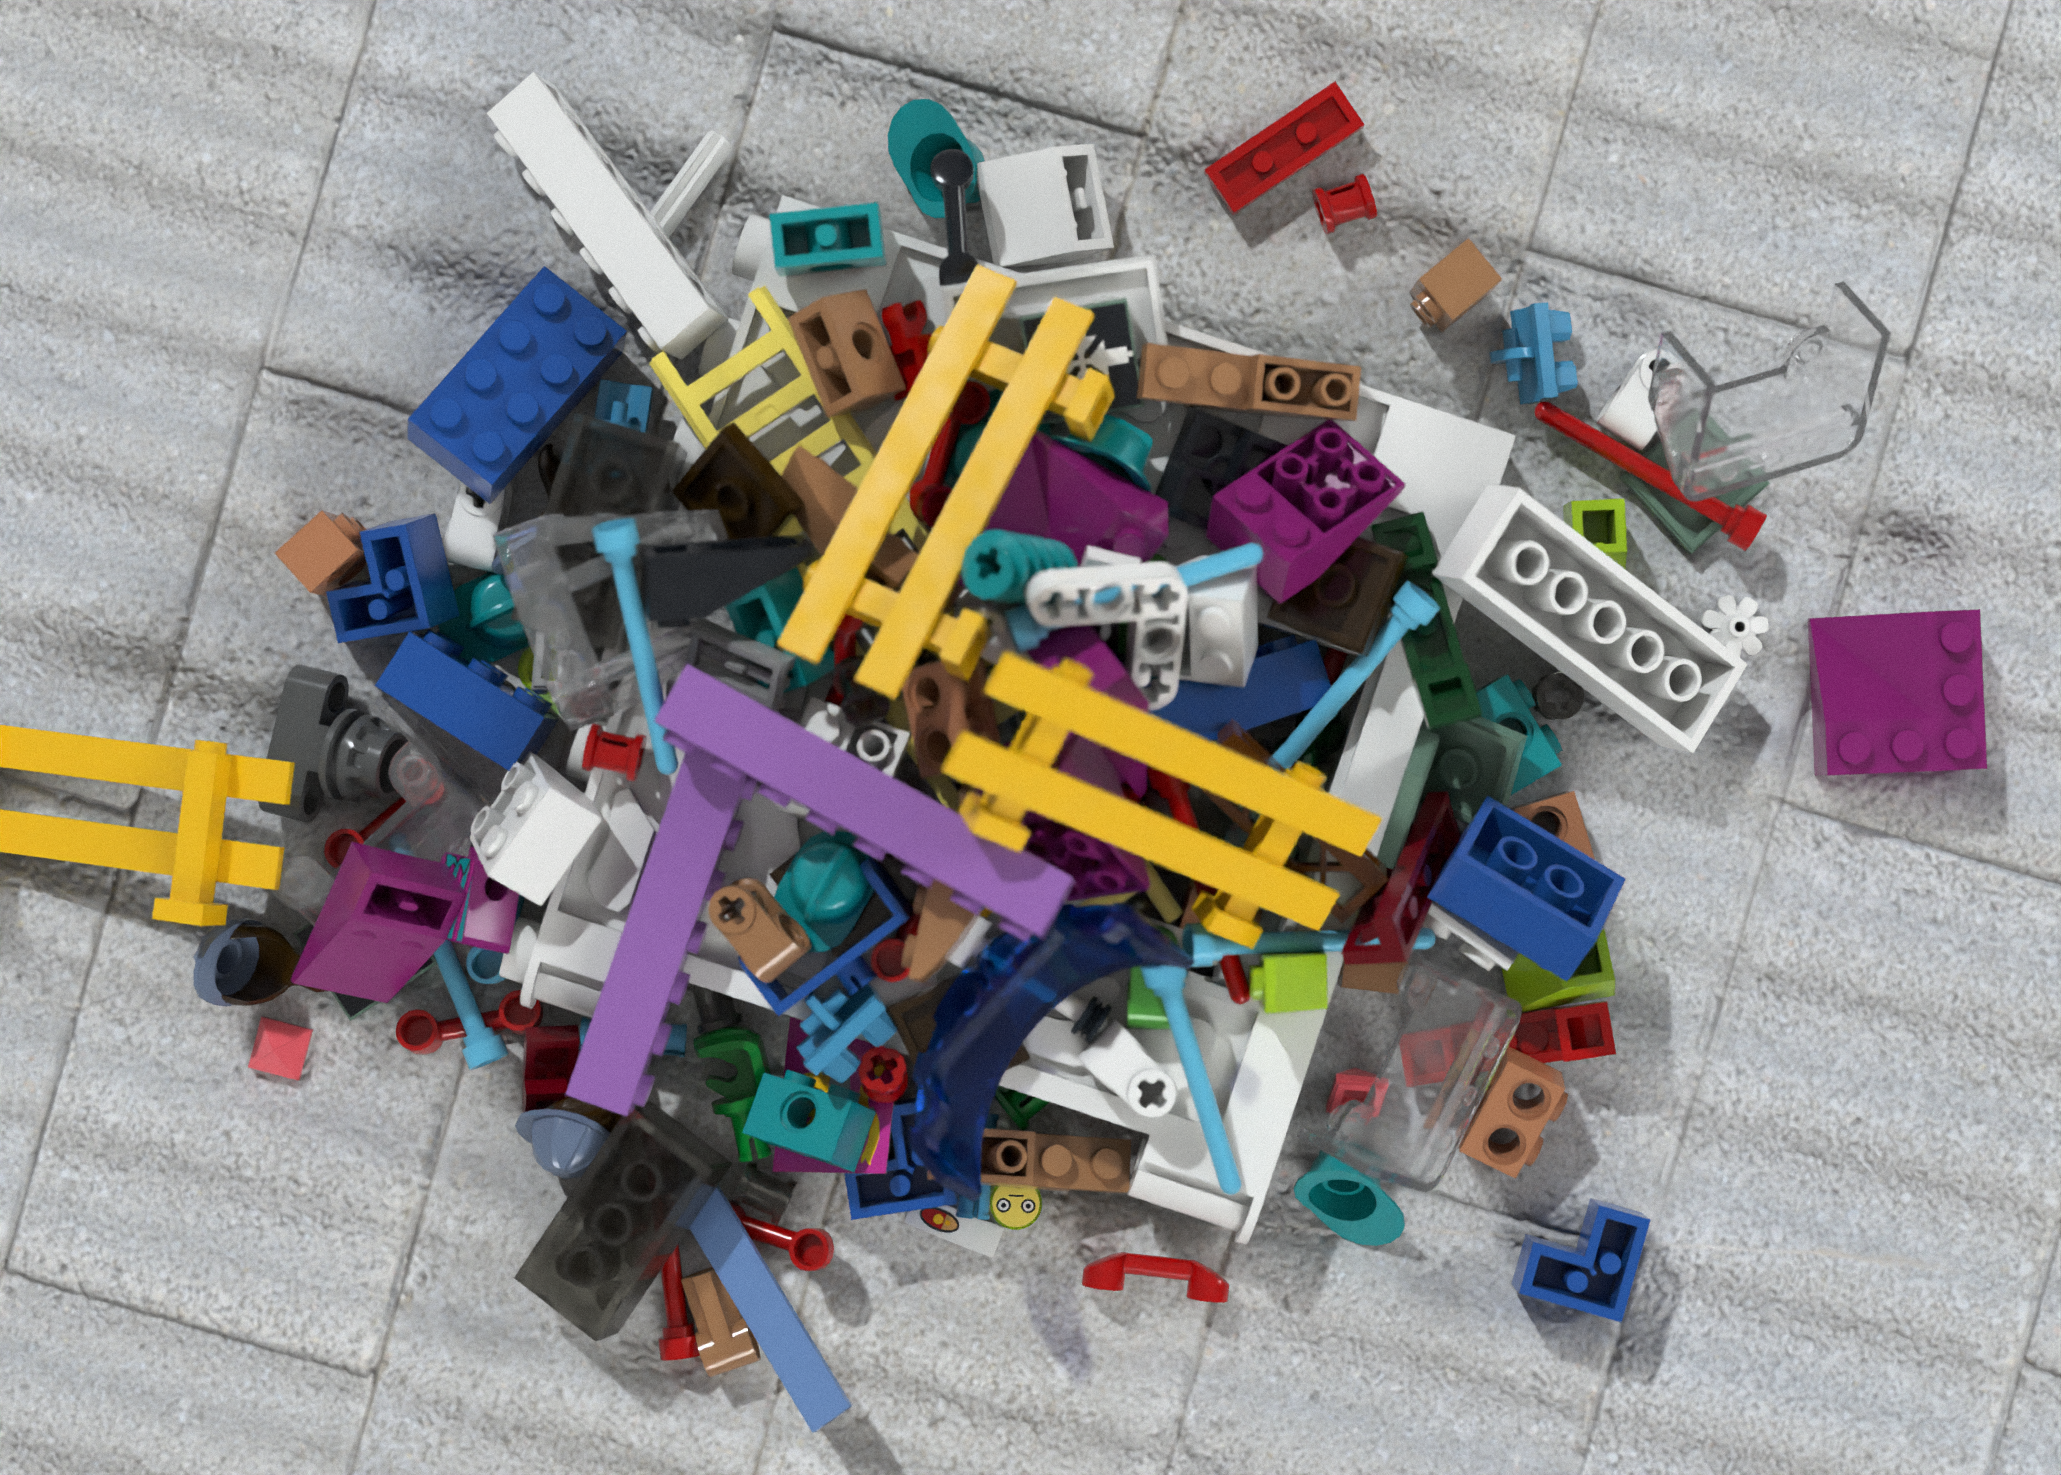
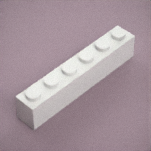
(607, 218)

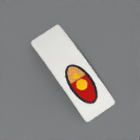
(969, 1233)

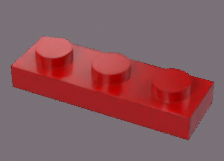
(1284, 148)

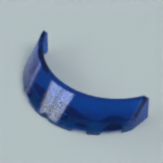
(995, 1010)

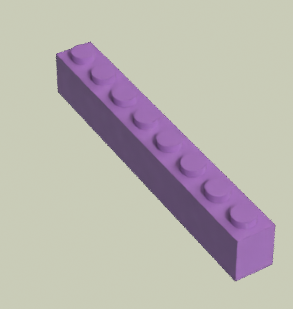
(862, 801)
(659, 936)

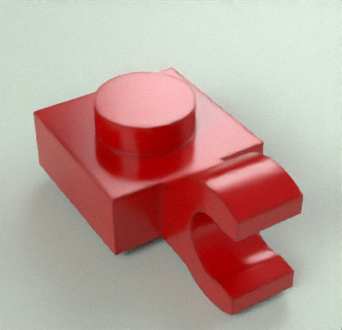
(908, 344)

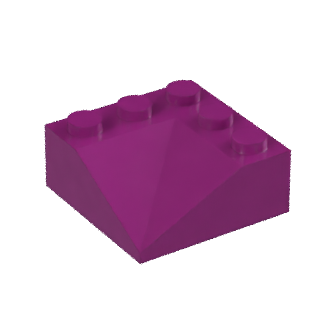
(1078, 503)
(1897, 693)

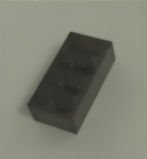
(617, 473)
(623, 1221)

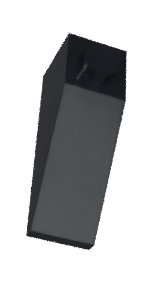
(705, 576)

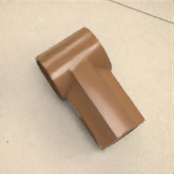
(722, 1332)

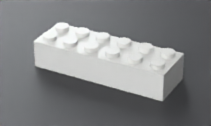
(1589, 617)

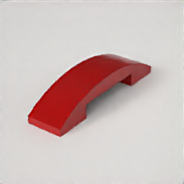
(1565, 1033)

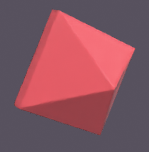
(280, 1048)
(1348, 1086)

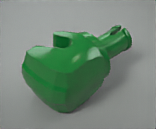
(747, 1052)

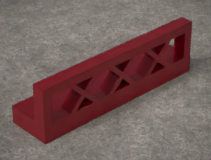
(1402, 903)

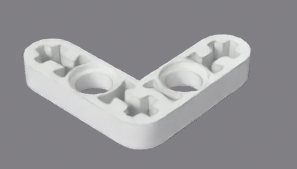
(1142, 612)

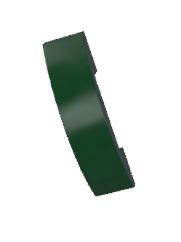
(1432, 650)

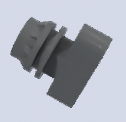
(332, 747)

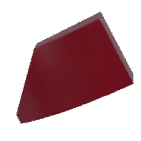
(548, 1064)

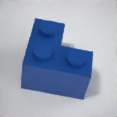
(406, 583)
(905, 1181)
(1594, 1274)

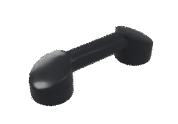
(952, 175)

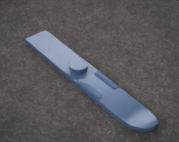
(768, 1313)

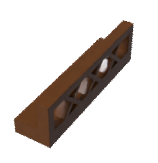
(1366, 869)

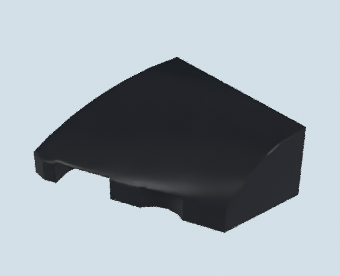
(1207, 460)

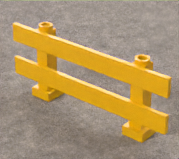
(1030, 387)
(193, 856)
(1245, 877)

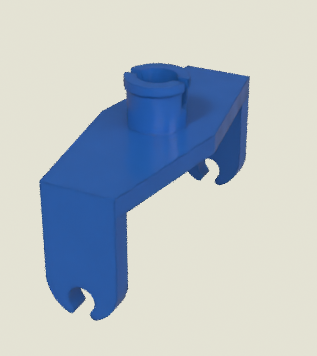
(849, 967)

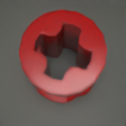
(1344, 203)
(614, 752)
(890, 1060)

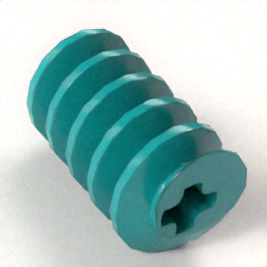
(1003, 562)

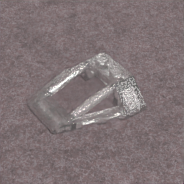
(553, 623)

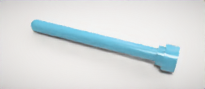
(617, 543)
(1409, 611)
(1027, 632)
(1208, 947)
(1168, 984)
(481, 1042)

